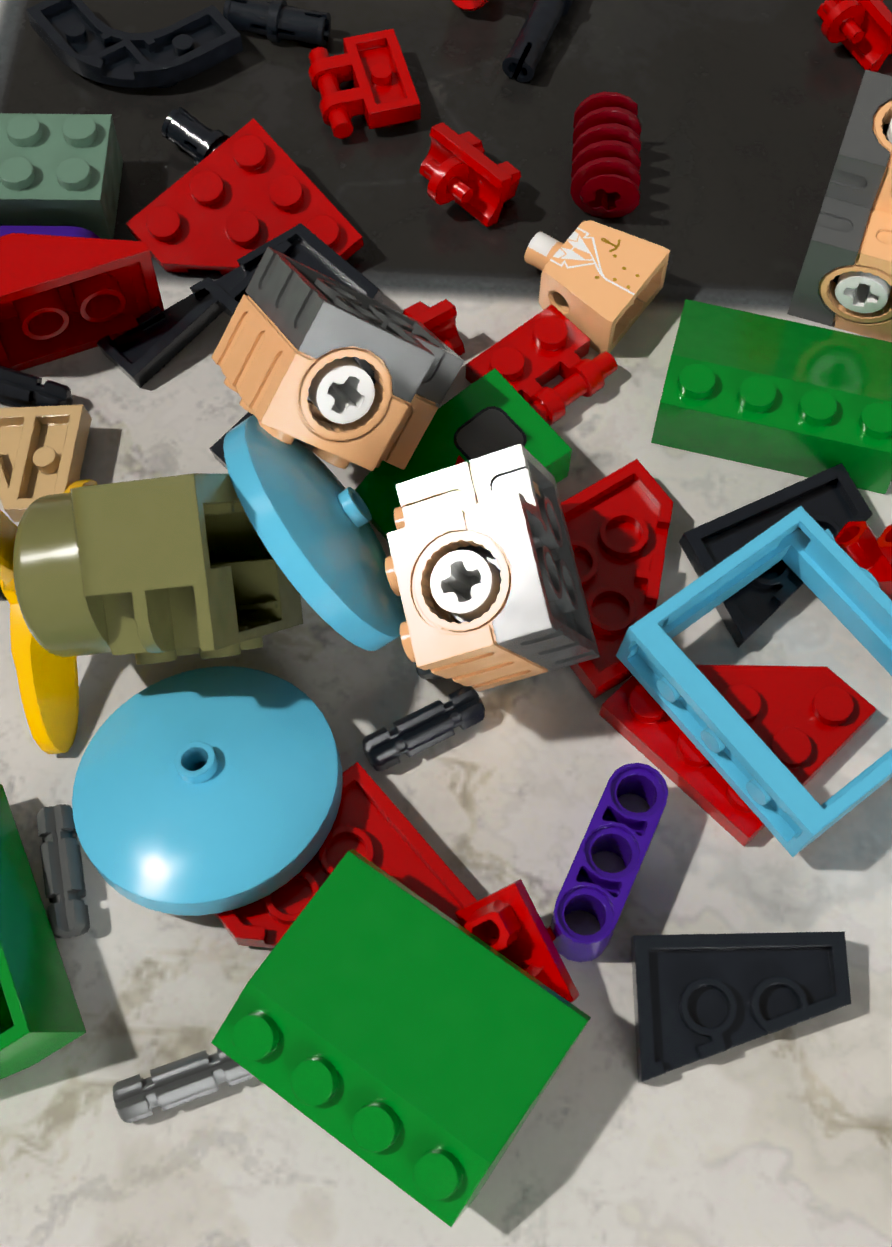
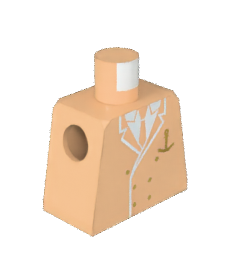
(598, 279)

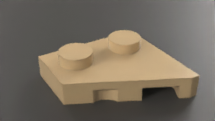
(40, 453)

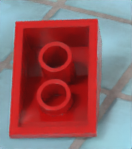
(69, 294)

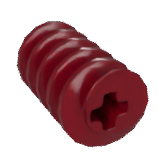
(606, 155)

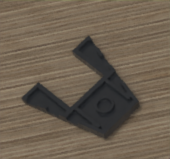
(166, 332)

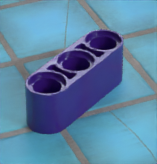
(613, 831)

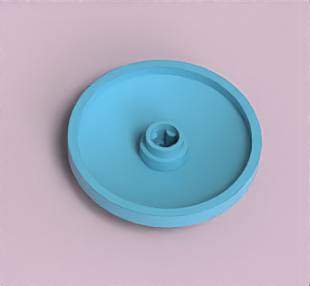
(315, 533)
(207, 790)

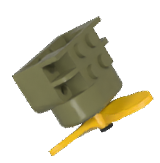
(135, 572)

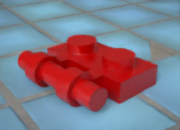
(380, 79)
(540, 352)

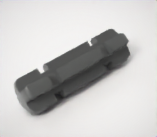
(62, 872)
(176, 1084)

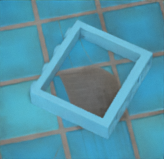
(708, 717)

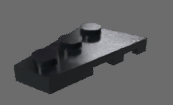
(827, 497)
(727, 989)

